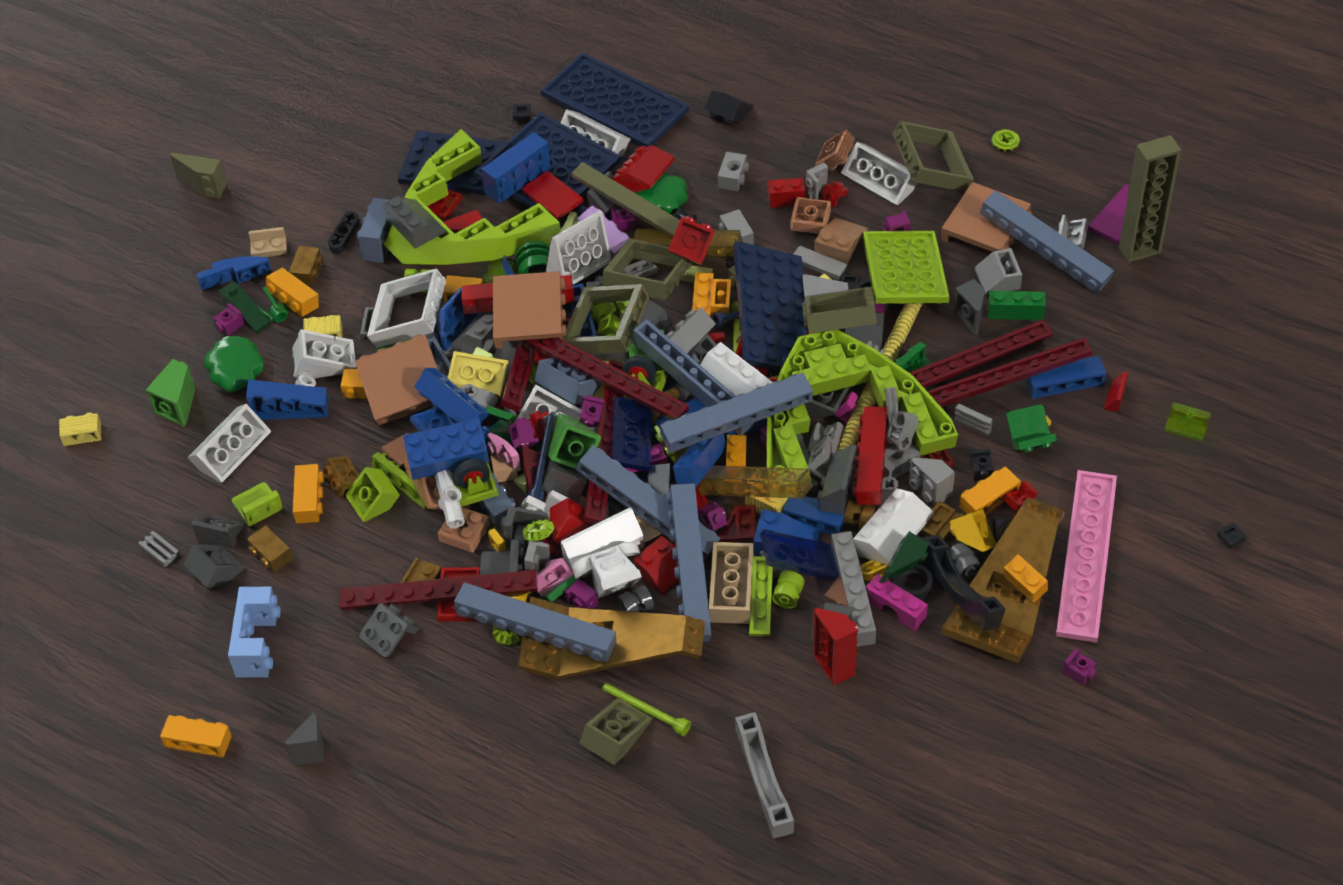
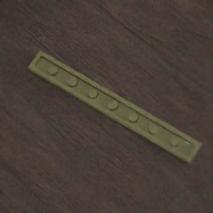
(626, 199)

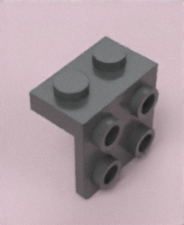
(518, 516)
(502, 561)
(387, 628)

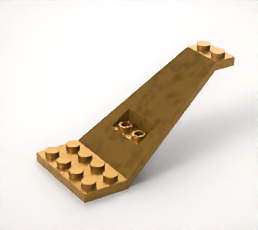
(1032, 537)
(638, 639)

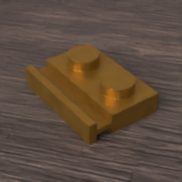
(940, 522)
(422, 571)

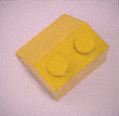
(973, 530)

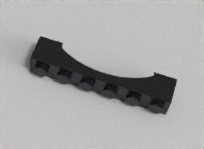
(984, 611)

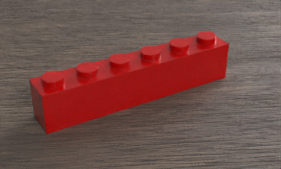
(479, 297)
(871, 456)

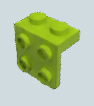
(257, 503)

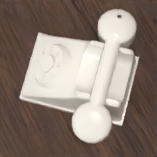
(321, 356)
(610, 568)

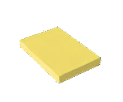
(478, 371)

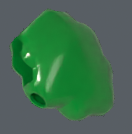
(666, 193)
(233, 363)

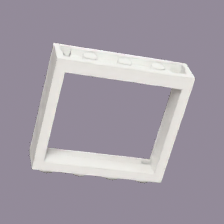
(380, 333)

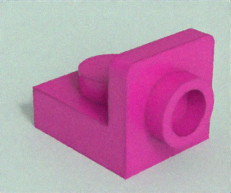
(847, 407)

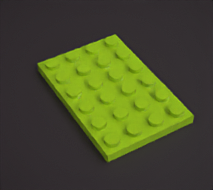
(905, 267)

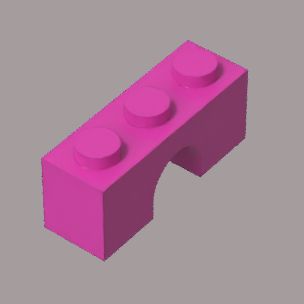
(909, 609)

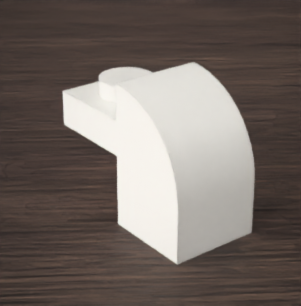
(534, 504)

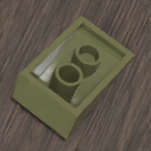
(200, 174)
(614, 730)

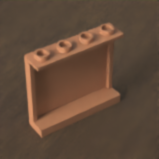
(972, 227)
(528, 307)
(391, 378)

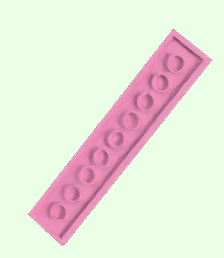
(1086, 556)

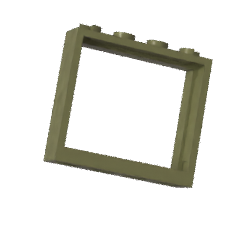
(960, 175)
(649, 252)
(839, 310)
(622, 340)

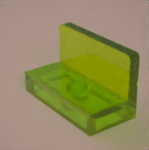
(1187, 421)

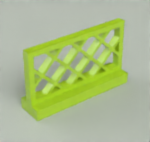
(398, 478)

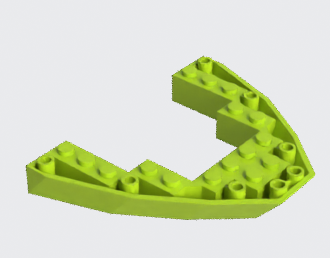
(478, 241)
(840, 361)

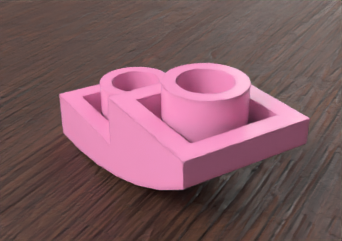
(503, 449)

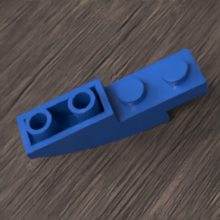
(234, 268)

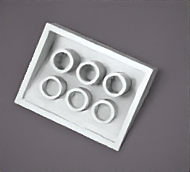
(580, 248)

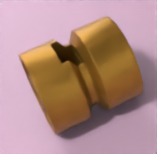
(851, 513)

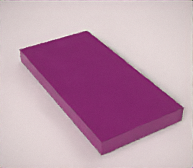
(1110, 220)

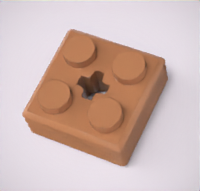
(836, 150)
(810, 215)
(466, 536)

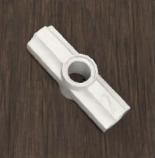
(449, 499)

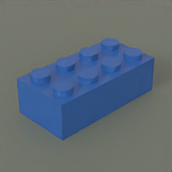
(516, 168)
(444, 448)

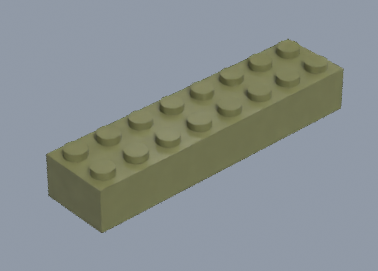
(1149, 198)

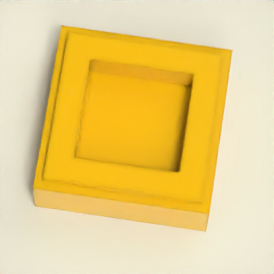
(496, 540)

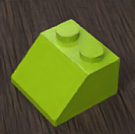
(372, 493)

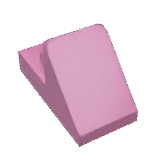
(552, 575)

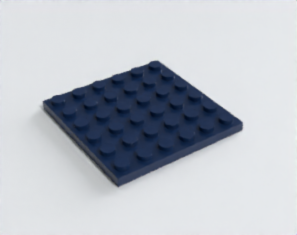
(566, 153)

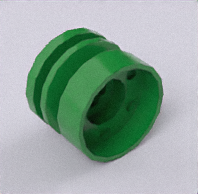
(532, 257)

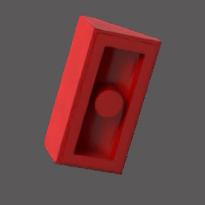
(1116, 393)

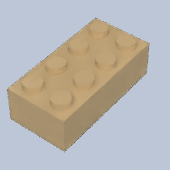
(731, 582)

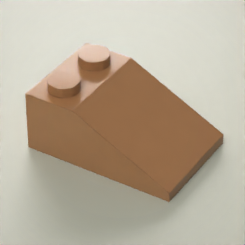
(839, 240)

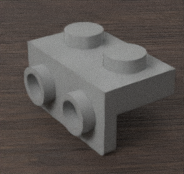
(1074, 230)

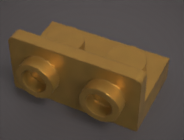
(340, 474)

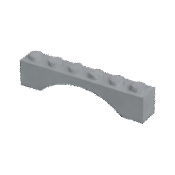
(854, 586)
(769, 793)

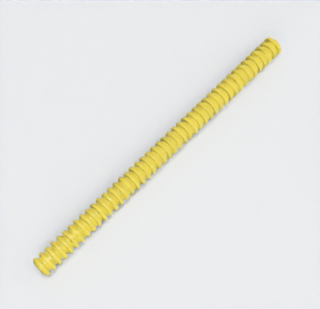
(891, 351)

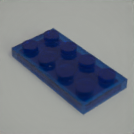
(631, 434)
(799, 554)

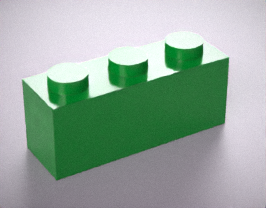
(1016, 305)

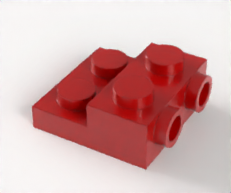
(691, 240)

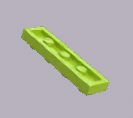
(760, 598)

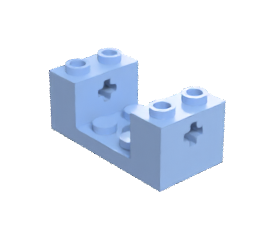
(253, 608)

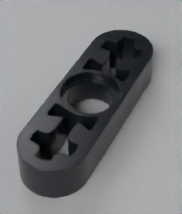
(344, 239)

